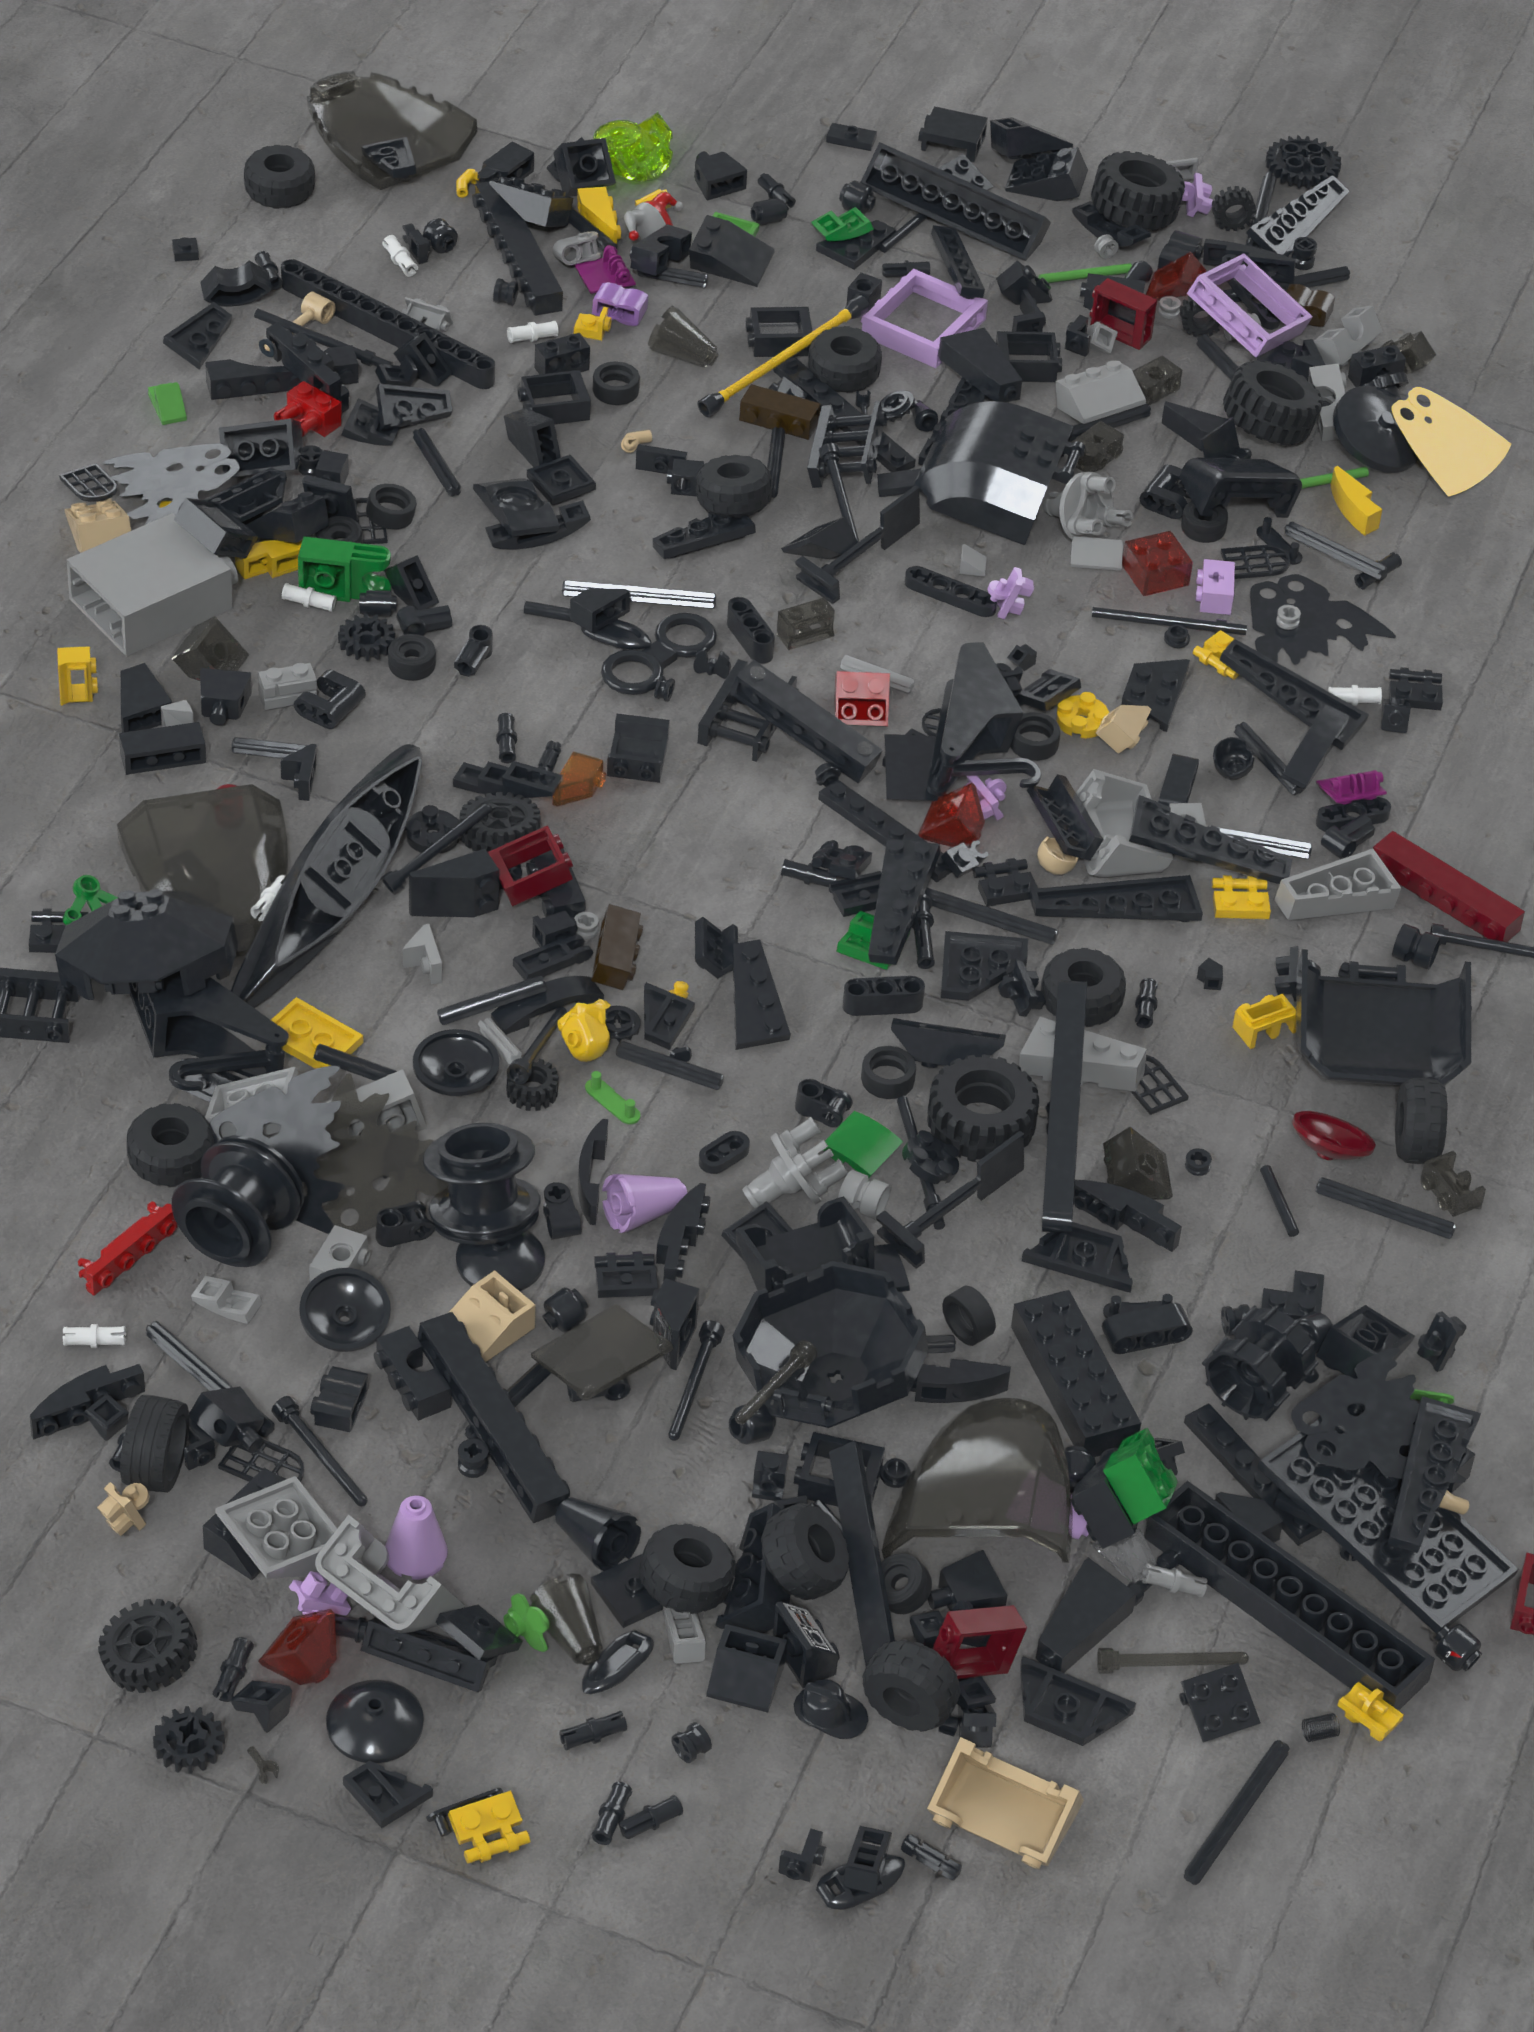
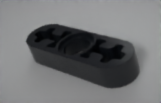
(1336, 815)

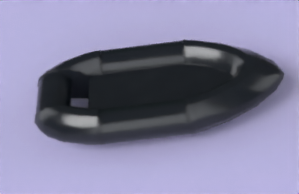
(621, 635)
(617, 1662)
(850, 1897)

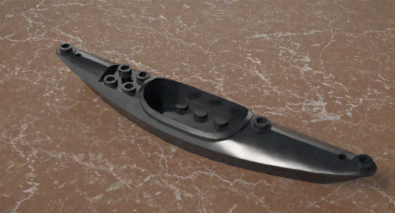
(331, 875)

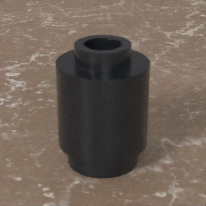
(768, 211)
(377, 603)

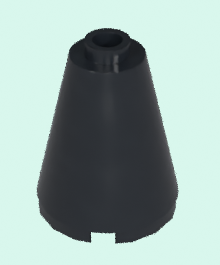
(599, 1531)

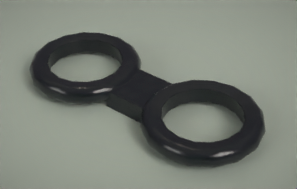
(659, 654)

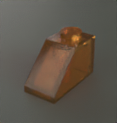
(580, 779)

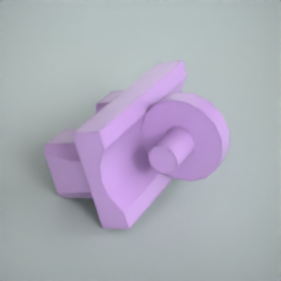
(1197, 196)
(1007, 591)
(989, 794)
(316, 1596)

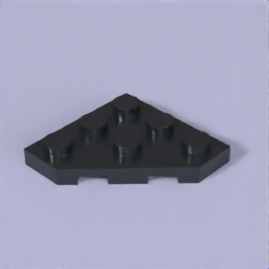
(978, 962)

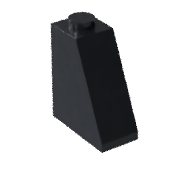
(1115, 309)
(533, 436)
(141, 699)

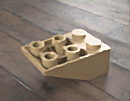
(96, 523)
(495, 1314)

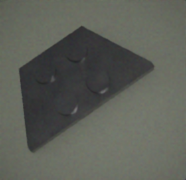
(1157, 687)
(1085, 1255)
(1069, 1704)

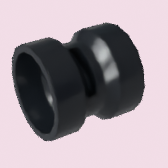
(1304, 252)

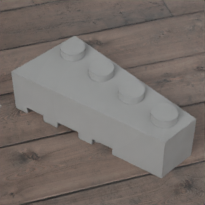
(1339, 888)
(1105, 1059)
(398, 1110)

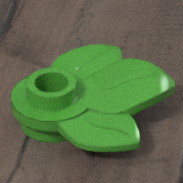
(527, 1622)

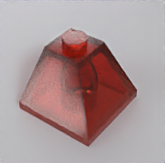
(1175, 278)
(954, 818)
(304, 1648)

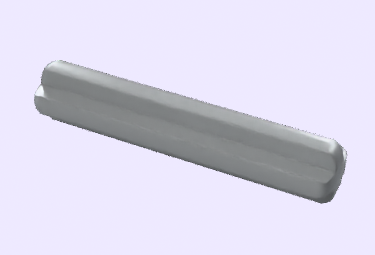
(897, 680)
(499, 1040)

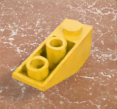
(598, 209)

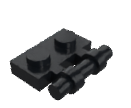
(1420, 695)
(842, 862)
(1007, 888)
(46, 937)
(625, 1275)

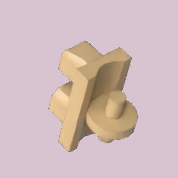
(122, 1510)

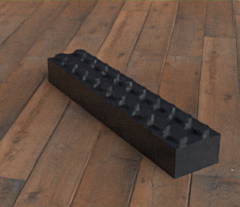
(1288, 1597)

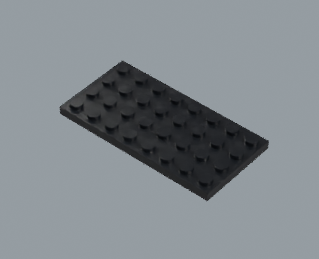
(1357, 1510)

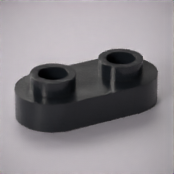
(720, 1154)

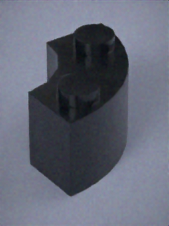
(236, 285)

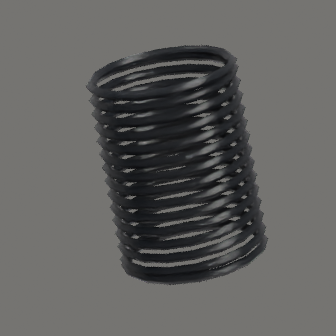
(1324, 1727)

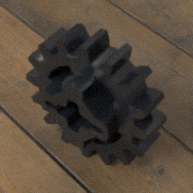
(366, 637)
(188, 1739)

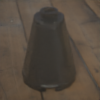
(682, 340)
(570, 1617)

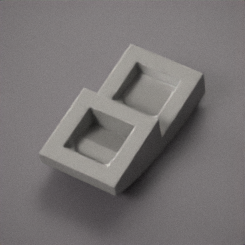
(221, 1298)

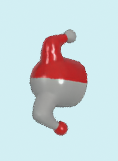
(650, 216)

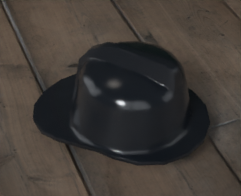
(830, 1709)

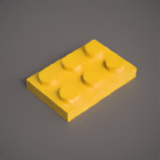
(311, 1027)

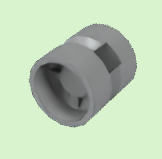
(865, 1194)

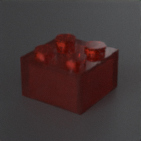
(1157, 563)

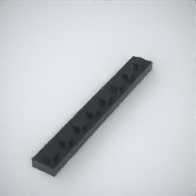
(889, 453)

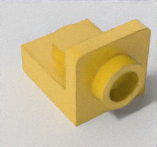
(593, 326)

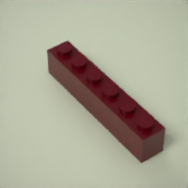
(1449, 889)

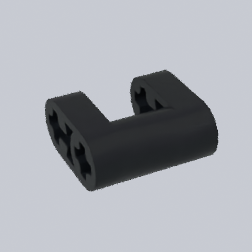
(1165, 488)
(344, 695)

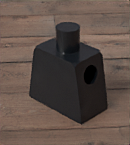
(719, 175)
(224, 694)
(229, 1417)
(971, 1581)

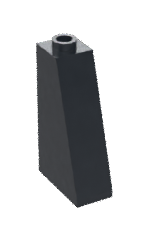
(982, 364)
(1085, 1615)

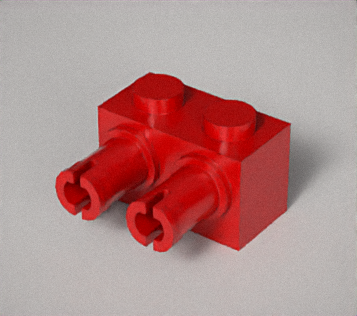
(312, 408)

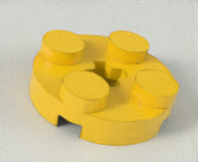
(1086, 705)

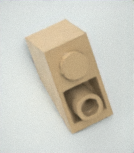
(1123, 725)

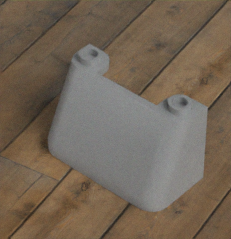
(1112, 806)
(354, 1564)

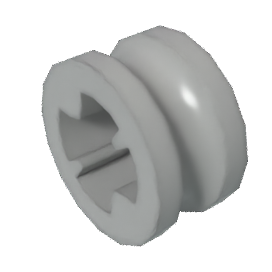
(1102, 242)
(1169, 307)
(1288, 617)
(591, 921)

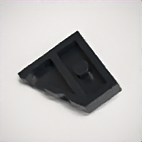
(664, 1015)
(384, 1793)

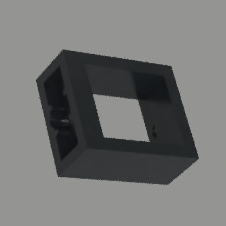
(1032, 344)
(555, 385)
(823, 1488)

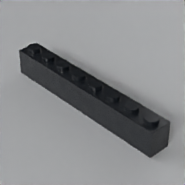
(519, 251)
(493, 1416)

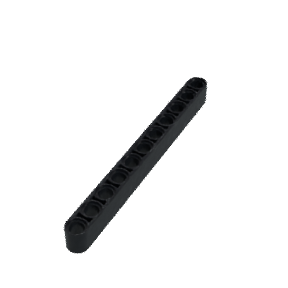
(387, 322)
(1064, 1107)

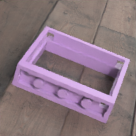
(1237, 321)
(911, 344)

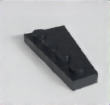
(701, 534)
(757, 1005)

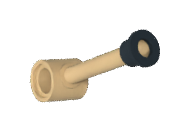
(313, 308)

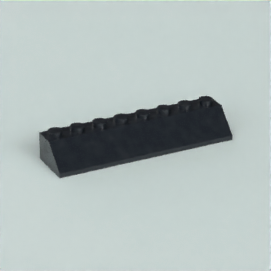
(955, 202)

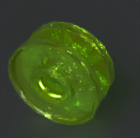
(623, 137)

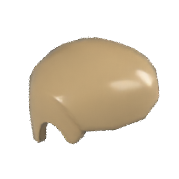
(1053, 858)

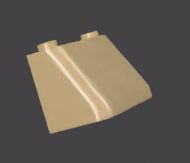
(1004, 1804)

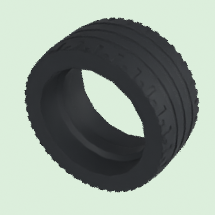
(154, 1443)

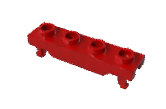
(128, 1248)

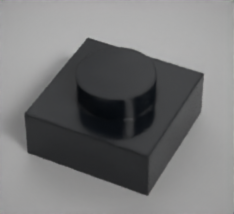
(185, 249)

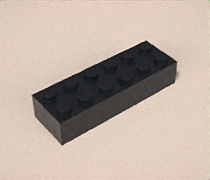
(1074, 1372)

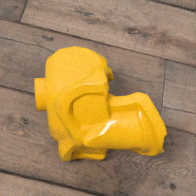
(586, 1030)

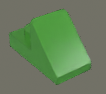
(168, 402)

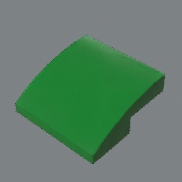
(844, 227)
(857, 939)
(862, 1143)

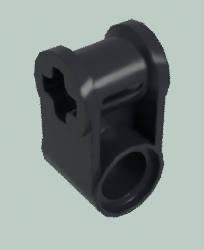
(821, 1102)
(560, 1212)
(401, 1223)

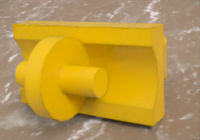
(1371, 1710)

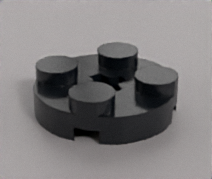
(429, 819)
(926, 1146)

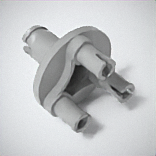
(1087, 506)
(793, 1170)

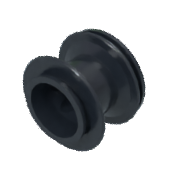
(482, 1194)
(238, 1201)

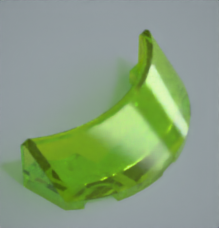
(656, 155)

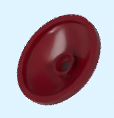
(1332, 1136)

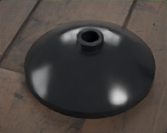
(456, 1062)
(516, 1260)
(347, 1294)
(378, 1733)

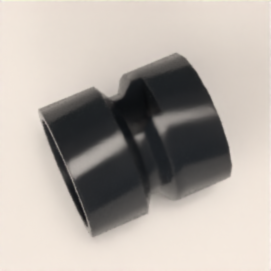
(1416, 946)

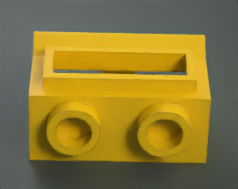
(76, 659)
(1264, 1015)

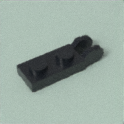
(552, 957)

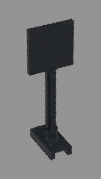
(895, 522)
(992, 1173)

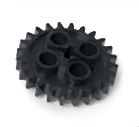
(1302, 161)

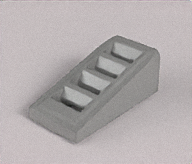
(684, 1636)

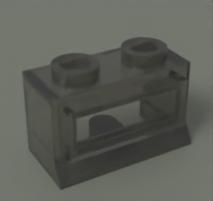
(800, 618)
(1449, 1188)

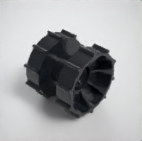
(1260, 1363)

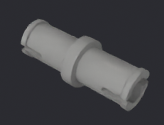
(1174, 1580)

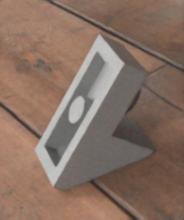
(424, 952)

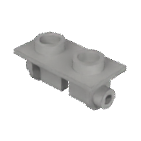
(437, 316)

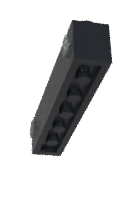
(805, 721)

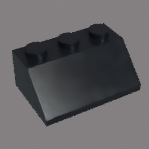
(263, 446)
(222, 1543)

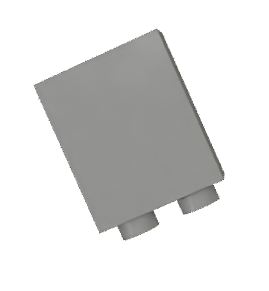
(150, 584)

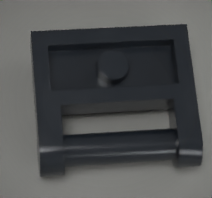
(1048, 690)

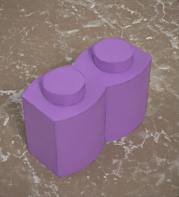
(624, 304)

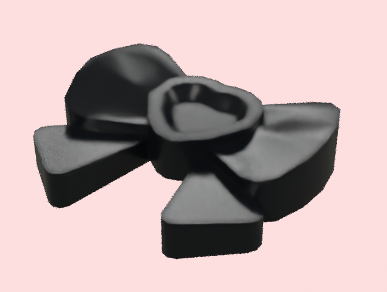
(712, 666)

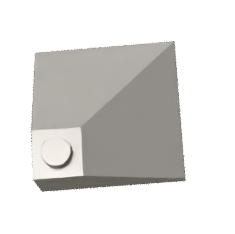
(279, 1528)

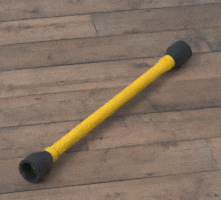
(713, 402)

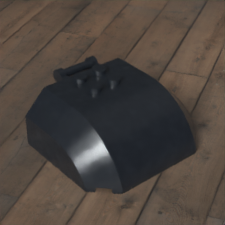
(996, 466)
(1382, 1027)

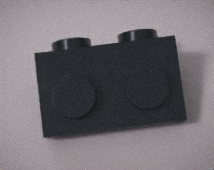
(714, 947)

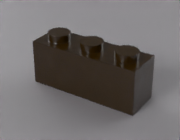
(776, 409)
(617, 947)

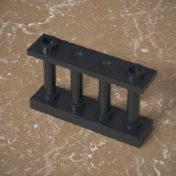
(826, 434)
(721, 710)
(35, 986)

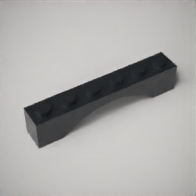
(237, 379)

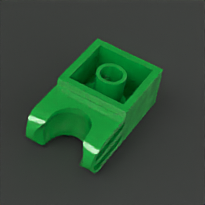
(342, 567)
(1140, 1477)

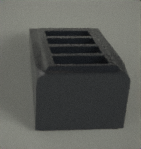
(867, 1860)

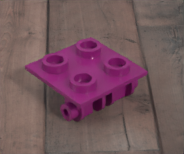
(607, 269)
(1353, 786)

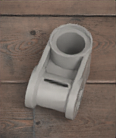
(582, 248)

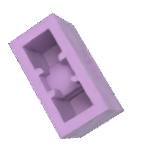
(1216, 586)

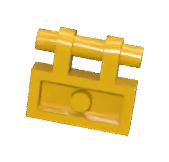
(1212, 651)
(1239, 903)
(486, 1818)

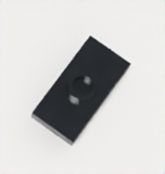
(851, 136)
(656, 458)

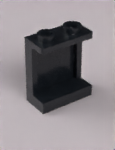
(955, 130)
(638, 748)

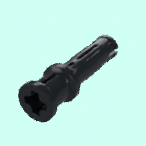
(922, 929)

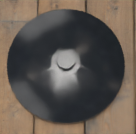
(1370, 431)

